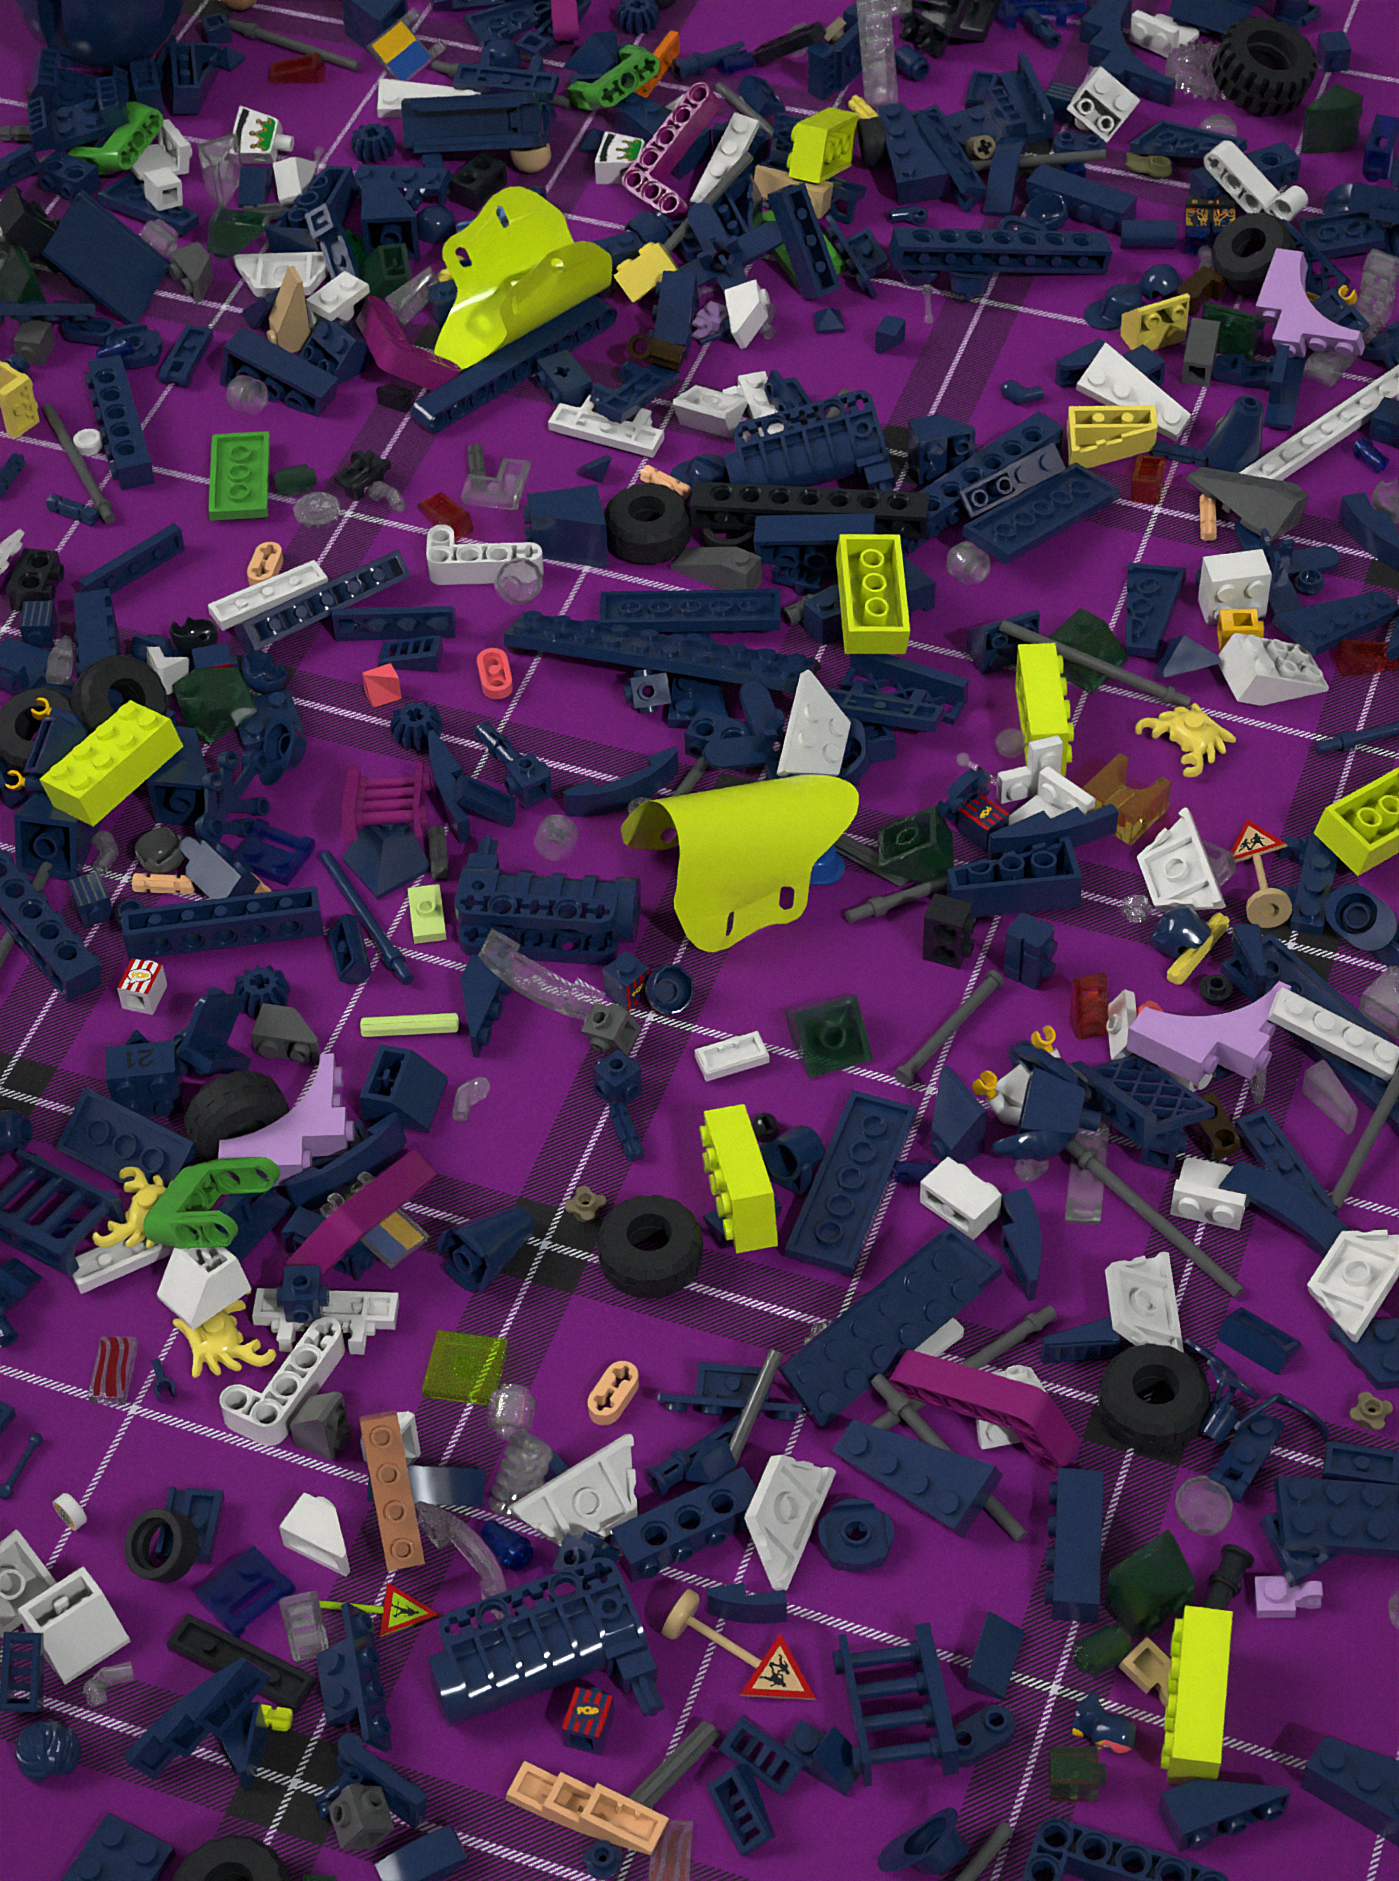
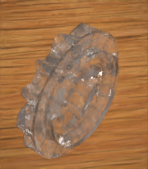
(313, 502)

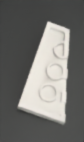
(394, 91)
(1119, 383)

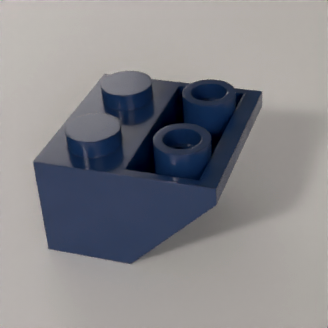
(337, 349)
(937, 446)
(995, 649)
(404, 1085)

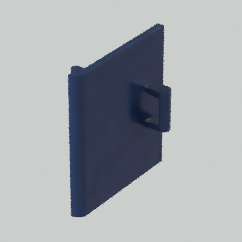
(106, 258)

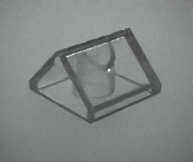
(221, 167)

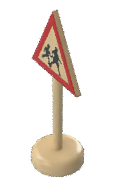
(1268, 905)
(774, 1675)

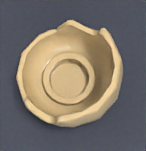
(531, 158)

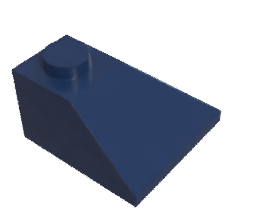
(386, 858)
(957, 1121)

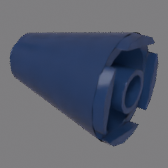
(1238, 437)
(484, 1246)

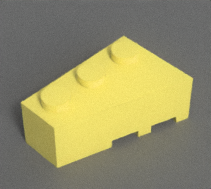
(1109, 433)

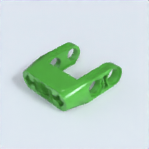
(639, 68)
(126, 142)
(193, 1193)

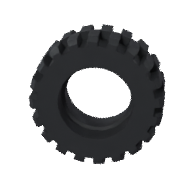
(1254, 86)

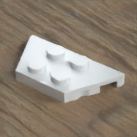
(267, 270)
(814, 732)
(1179, 869)
(1356, 1278)
(1144, 1301)
(587, 1496)
(785, 1514)

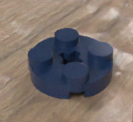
(148, 345)
(962, 792)
(856, 1555)

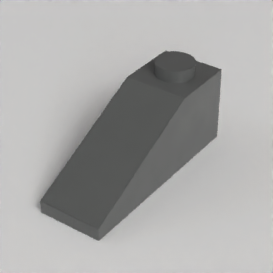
(721, 567)

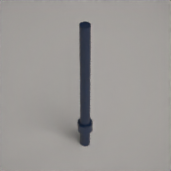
(1348, 740)
(391, 955)

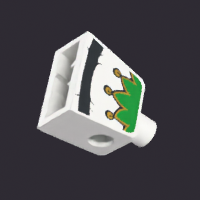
(260, 137)
(615, 157)

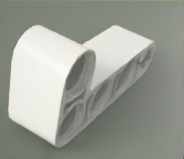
(1250, 186)
(472, 563)
(320, 1348)

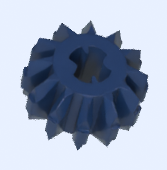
(637, 16)
(373, 143)
(412, 724)
(261, 987)

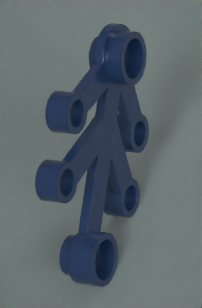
(211, 824)

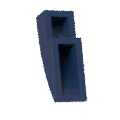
(1371, 528)
(1022, 1239)
(444, 1485)

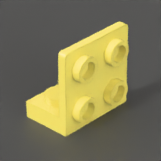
(17, 401)

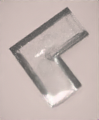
(498, 492)

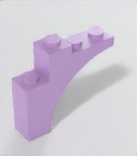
(1298, 323)
(1198, 1043)
(309, 1130)

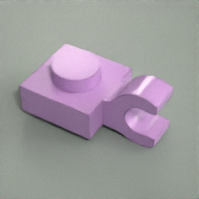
(709, 319)
(1278, 1600)

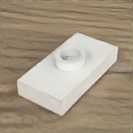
(1121, 1015)
(731, 1056)

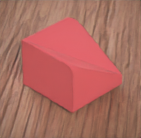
(381, 685)

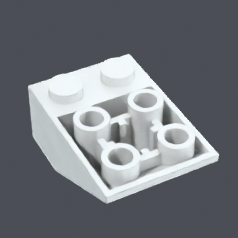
(1269, 670)

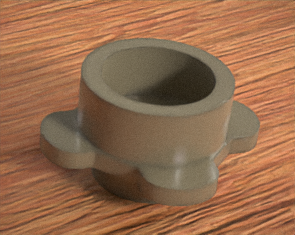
(585, 1212)
(1370, 1420)

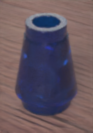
(508, 1546)

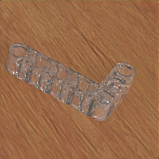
(878, 49)
(1374, 304)

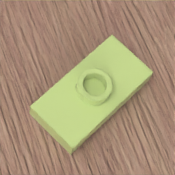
(427, 914)

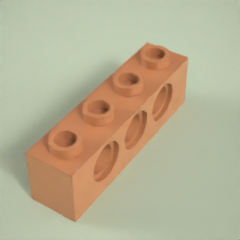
(392, 1490)

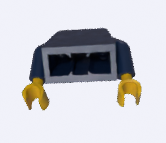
(55, 739)

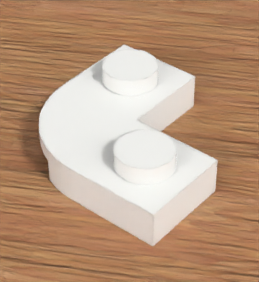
(1023, 781)

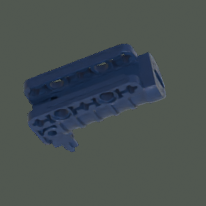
(477, 121)
(814, 451)
(543, 1644)

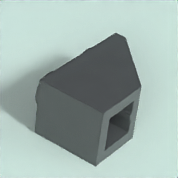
(192, 269)
(1200, 352)
(284, 1035)
(322, 1425)

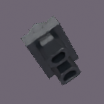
(362, 472)

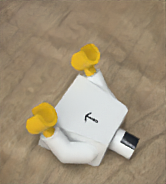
(1008, 1093)

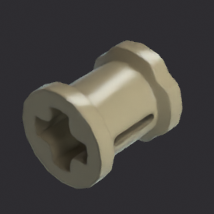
(975, 142)

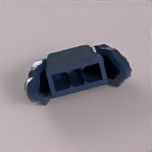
(1049, 1110)

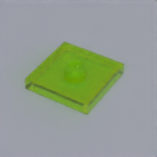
(464, 1367)

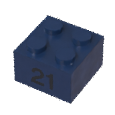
(146, 1078)

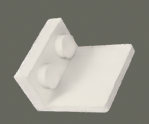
(1054, 797)

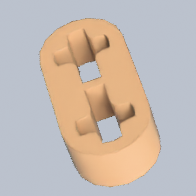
(259, 565)
(618, 1396)

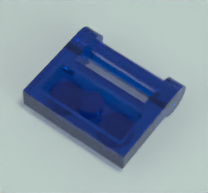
(270, 860)
(239, 1584)

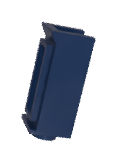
(305, 1222)

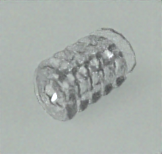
(521, 1472)

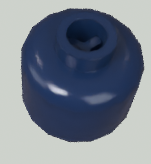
(15, 1131)

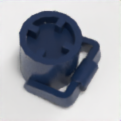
(1296, 12)
(793, 1156)

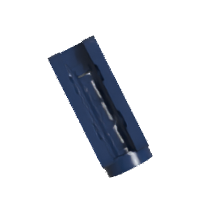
(545, 910)

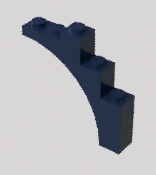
(1107, 48)

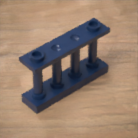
(37, 1240)
(926, 1682)

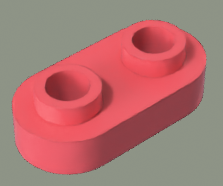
(494, 673)

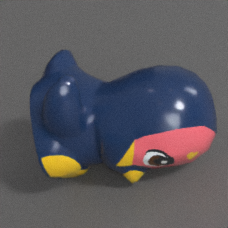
(1106, 1729)

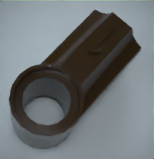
(658, 352)

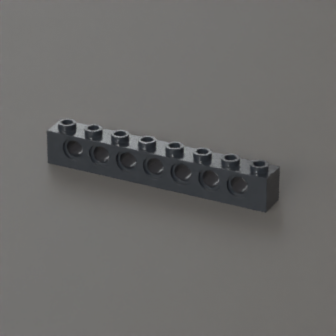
(738, 506)

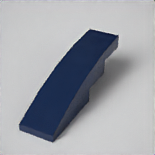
(445, 774)
(1042, 828)
(203, 1710)

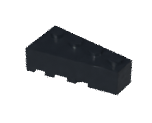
(28, 227)

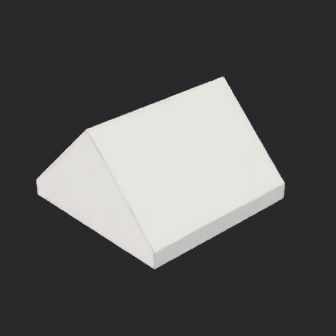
(709, 410)
(21, 1579)

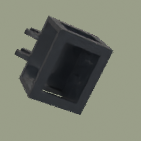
(936, 21)

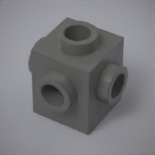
(610, 1029)
(361, 1817)

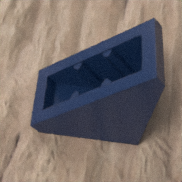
(596, 55)
(1183, 656)
(245, 1743)

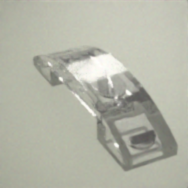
(535, 981)
(1084, 1188)
(445, 1527)

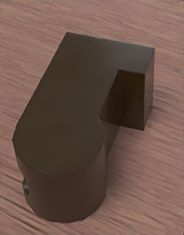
(1201, 287)
(1216, 1133)

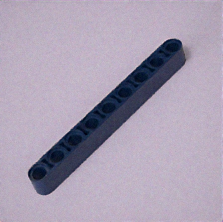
(512, 365)

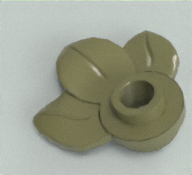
(1156, 165)

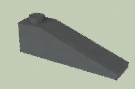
(1256, 499)

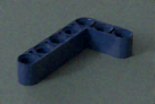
(1115, 1855)

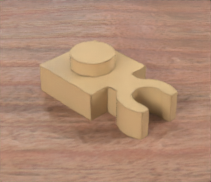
(1148, 1669)

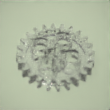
(1193, 69)

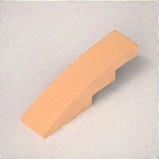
(587, 1809)

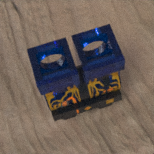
(1205, 219)

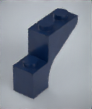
(1073, 366)

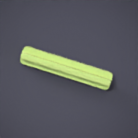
(409, 1024)

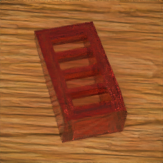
(300, 69)
(1148, 479)
(448, 514)
(1357, 658)
(1089, 1009)

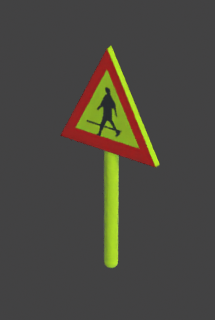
(398, 1610)

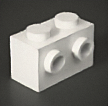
(960, 1197)

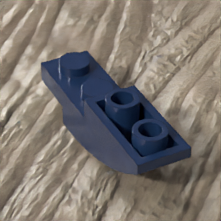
(1011, 480)

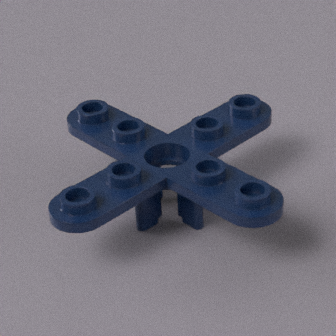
(714, 240)
(1283, 564)
(756, 749)

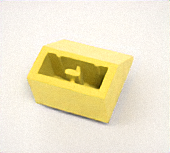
(642, 274)
(1156, 323)

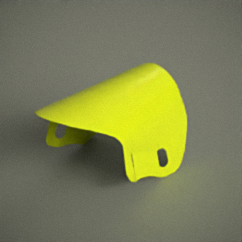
(516, 275)
(743, 849)

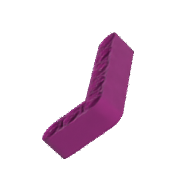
(564, 20)
(666, 149)
(394, 352)
(364, 1212)
(992, 1400)

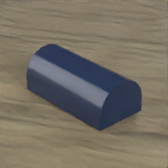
(1148, 234)
(349, 950)

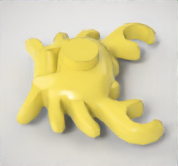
(1193, 732)
(141, 1204)
(220, 1342)

